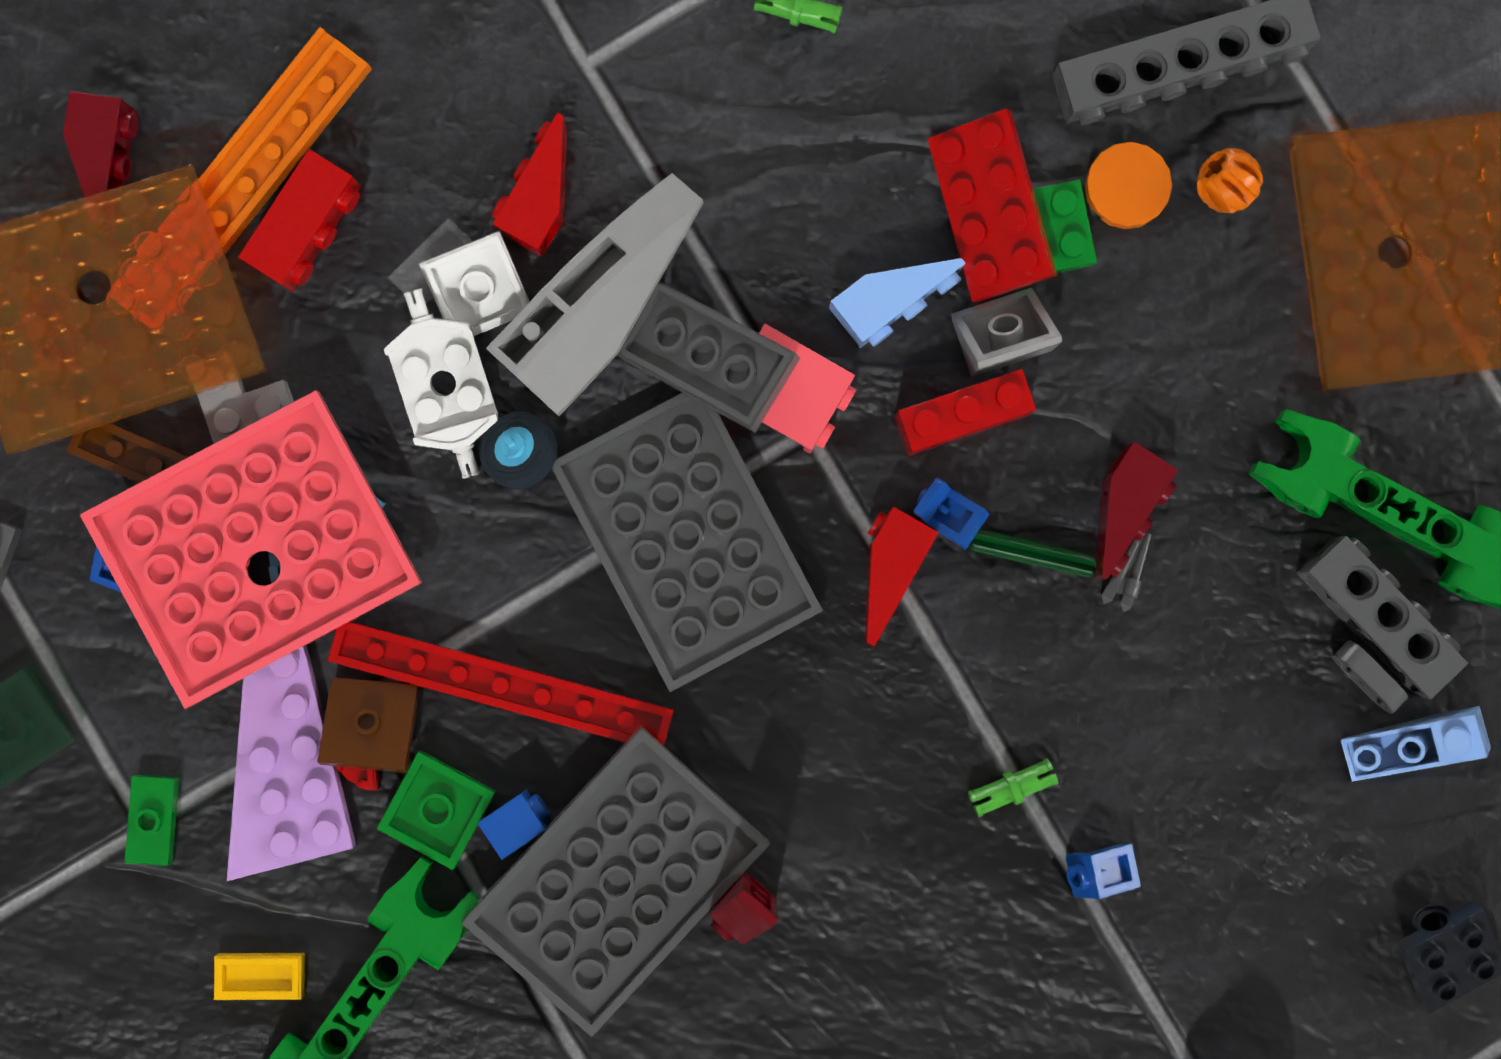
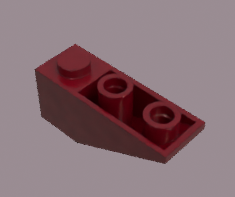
(99, 140)
(1127, 498)

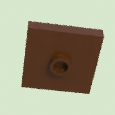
(368, 725)

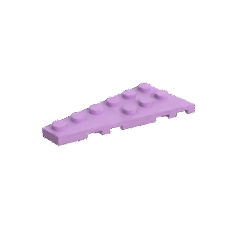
(283, 798)

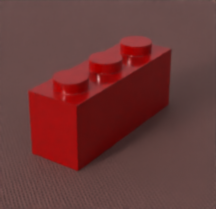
(301, 221)
(965, 412)

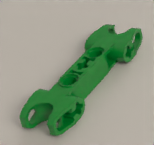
(1329, 474)
(411, 933)

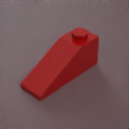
(892, 563)

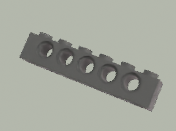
(1287, 20)

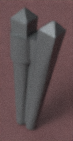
(1127, 581)

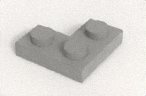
(232, 408)

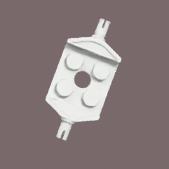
(436, 418)

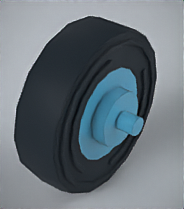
(518, 450)

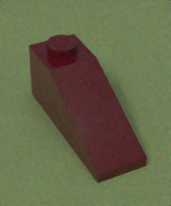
(744, 910)

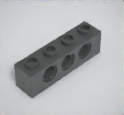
(1439, 653)

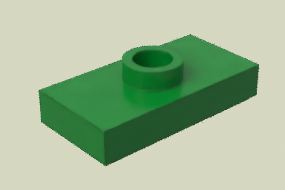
(152, 820)

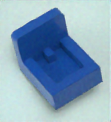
(950, 513)

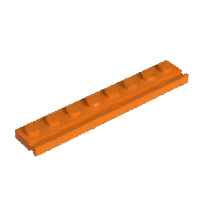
(279, 132)

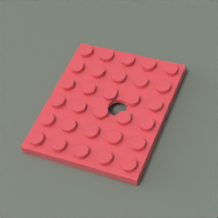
(190, 532)

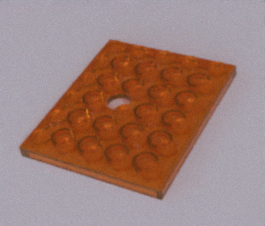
(1442, 197)
(157, 338)

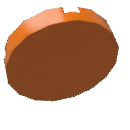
(1128, 185)

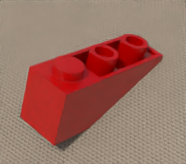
(537, 201)

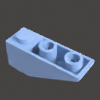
(883, 297)
(1418, 744)

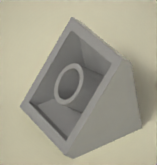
(1005, 331)

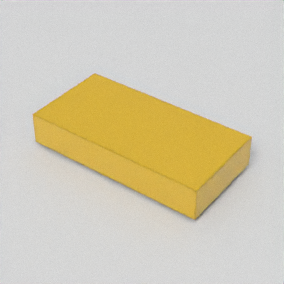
(259, 976)

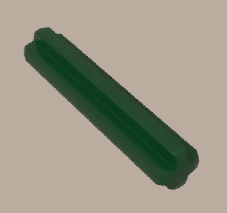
(1034, 553)

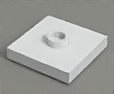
(476, 284)

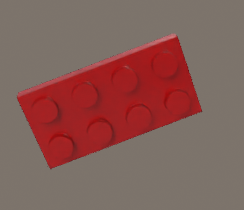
(992, 206)

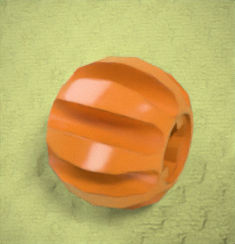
(1229, 180)

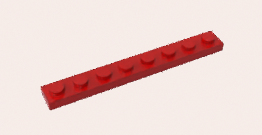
(496, 683)

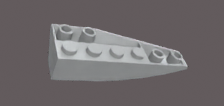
(596, 298)

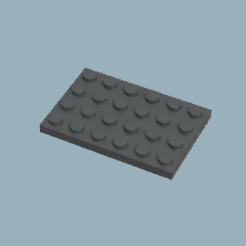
(685, 538)
(615, 881)

